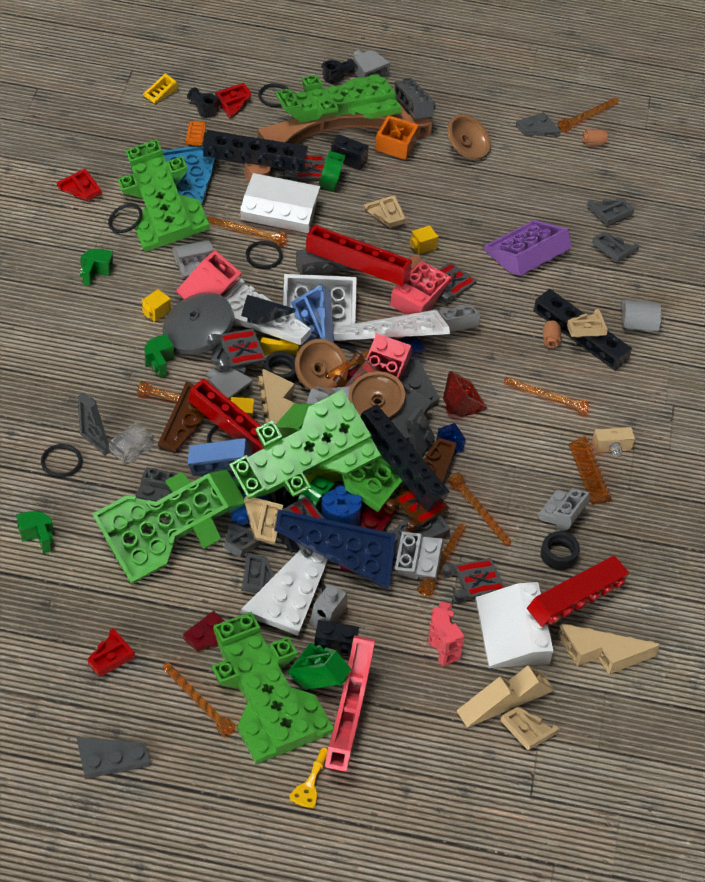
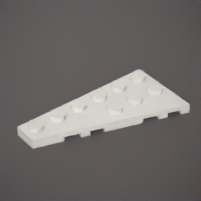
(288, 594)

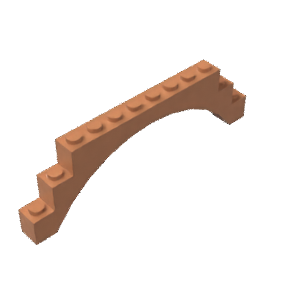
(295, 132)

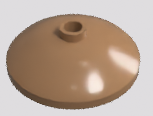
(468, 136)
(324, 356)
(375, 388)

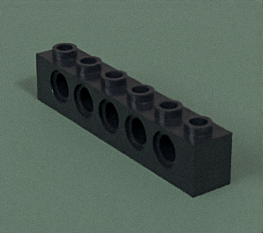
(255, 151)
(604, 347)
(404, 459)

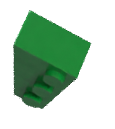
(319, 668)

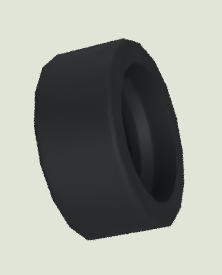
(284, 359)
(554, 561)

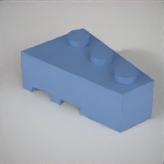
(316, 313)
(216, 456)

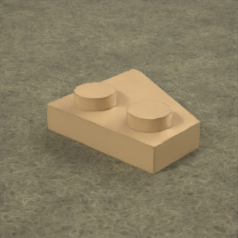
(386, 211)
(587, 325)
(262, 518)
(527, 727)

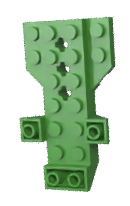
(364, 95)
(166, 213)
(285, 460)
(372, 482)
(188, 506)
(256, 671)

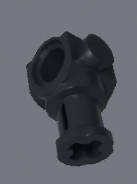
(334, 69)
(206, 103)

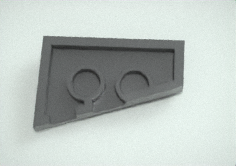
(417, 379)
(91, 424)
(111, 756)

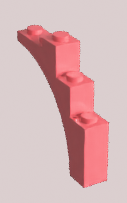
(350, 704)

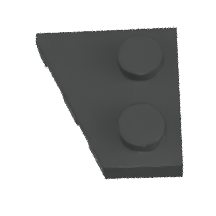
(611, 210)

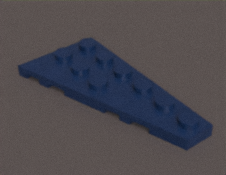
(351, 546)

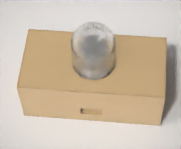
(613, 440)

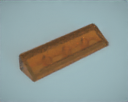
(590, 471)

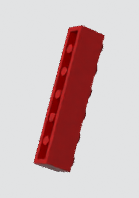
(358, 255)
(225, 414)
(578, 591)

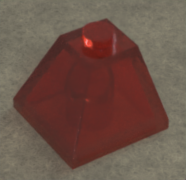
(462, 396)

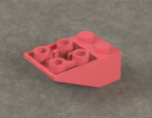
(210, 276)
(420, 290)
(389, 355)

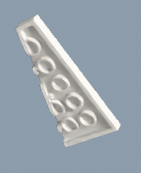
(401, 326)
(283, 327)

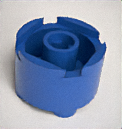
(342, 506)

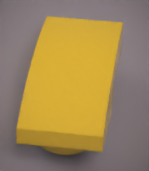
(270, 346)

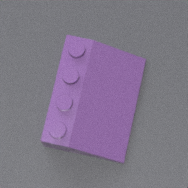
(529, 246)

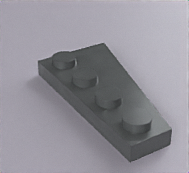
(435, 529)

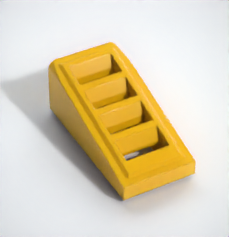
(160, 83)

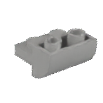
(191, 255)
(641, 315)
(460, 317)
(564, 508)
(418, 556)

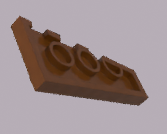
(182, 422)
(438, 459)

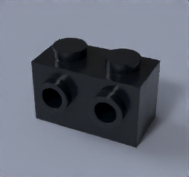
(354, 151)
(335, 636)

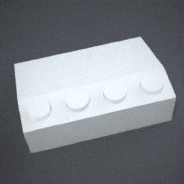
(279, 203)
(341, 290)
(509, 629)

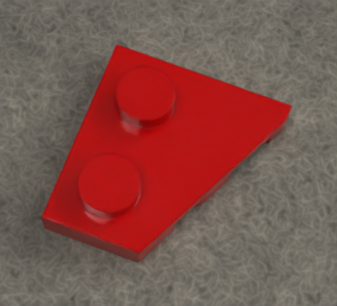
(233, 98)
(80, 185)
(110, 654)

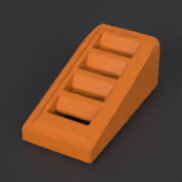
(196, 133)

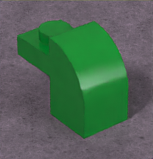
(331, 171)
(95, 261)
(157, 352)
(318, 489)
(36, 525)

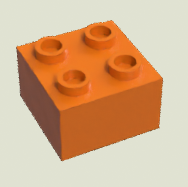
(396, 137)

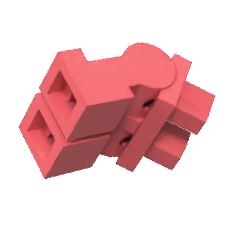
(444, 635)

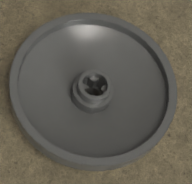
(197, 318)

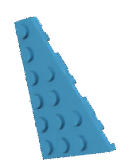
(200, 168)

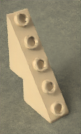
(276, 396)
(612, 650)
(504, 696)

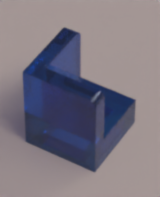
(415, 343)
(452, 433)

